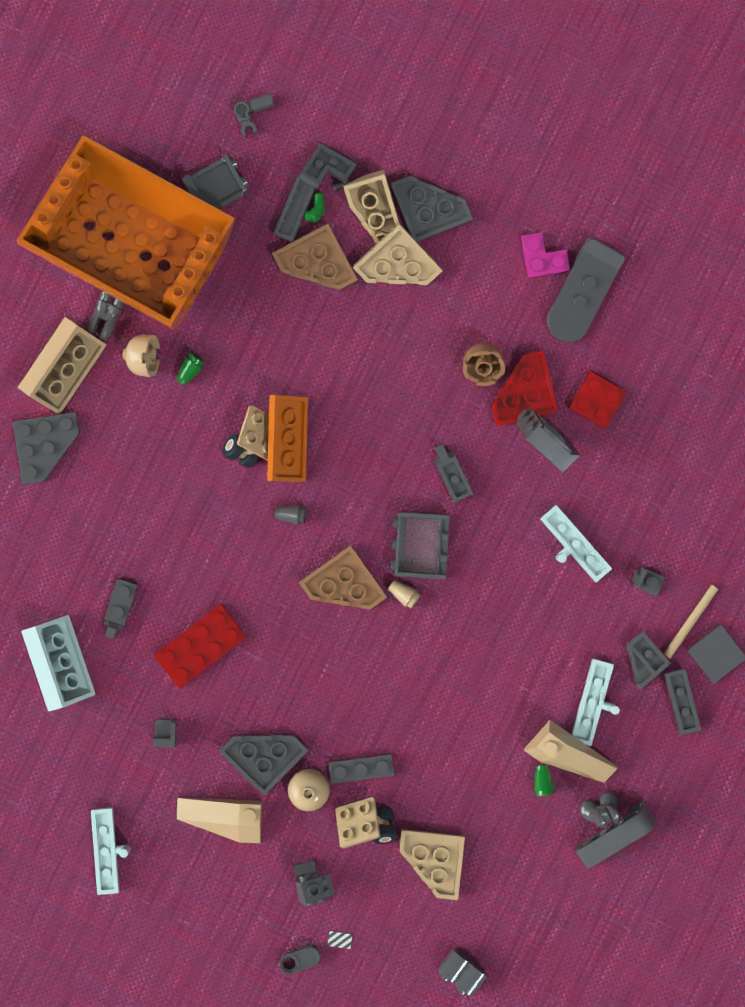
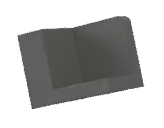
(165, 733)

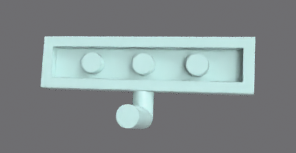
(574, 544)
(593, 701)
(106, 850)

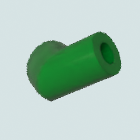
(318, 209)

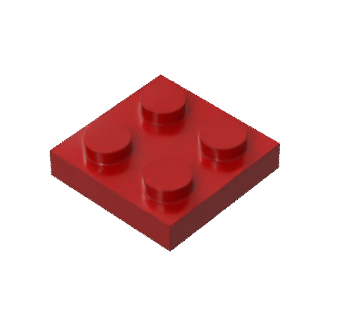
(597, 400)

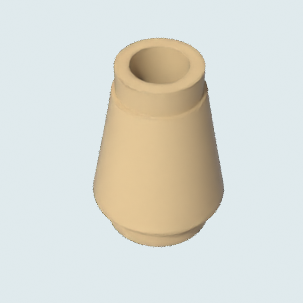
(405, 594)

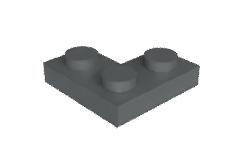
(326, 161)

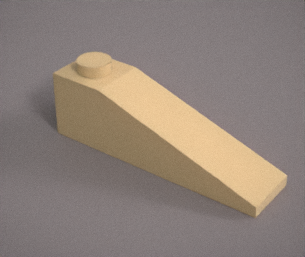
(373, 204)
(226, 817)

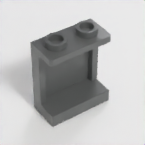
(217, 183)

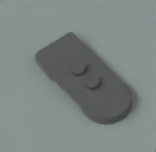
(584, 290)

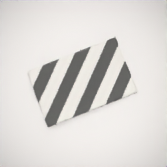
(339, 940)

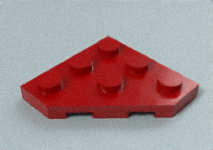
(525, 388)

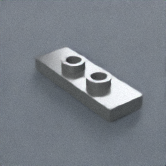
(294, 210)

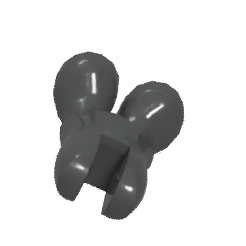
(106, 313)
(603, 813)

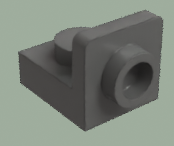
(647, 581)

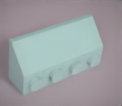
(58, 663)

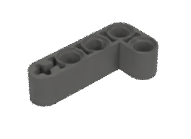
(617, 836)

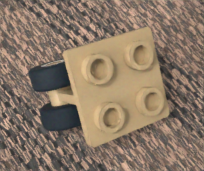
(251, 441)
(363, 822)

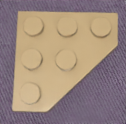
(397, 261)
(435, 859)

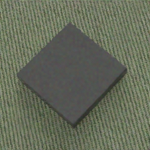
(716, 654)

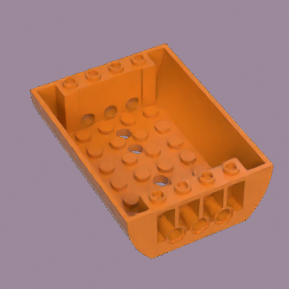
(143, 216)

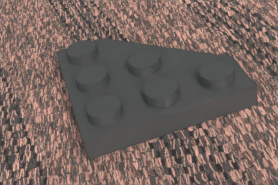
(428, 208)
(43, 444)
(263, 757)

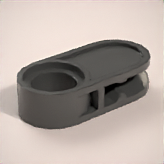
(304, 957)

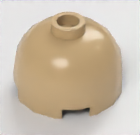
(141, 355)
(314, 783)

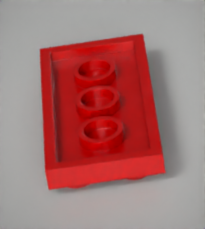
(200, 646)

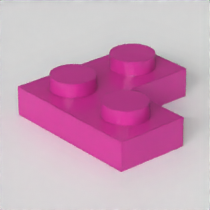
(539, 262)

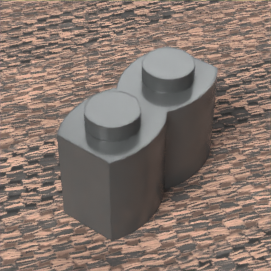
(462, 972)

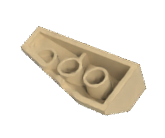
(564, 751)

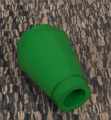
(190, 368)
(543, 782)

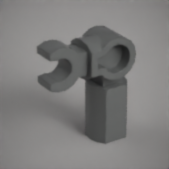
(242, 110)

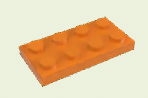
(287, 438)

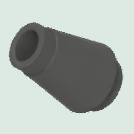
(292, 514)

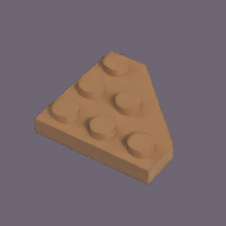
(317, 260)
(344, 582)

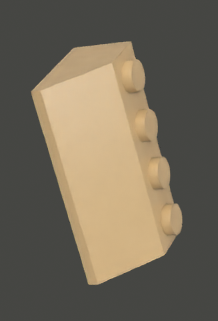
(62, 366)

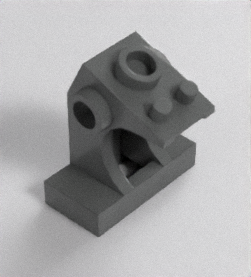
(310, 886)

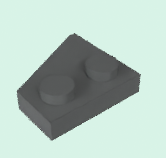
(645, 659)

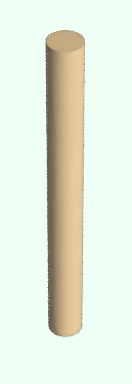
(690, 621)

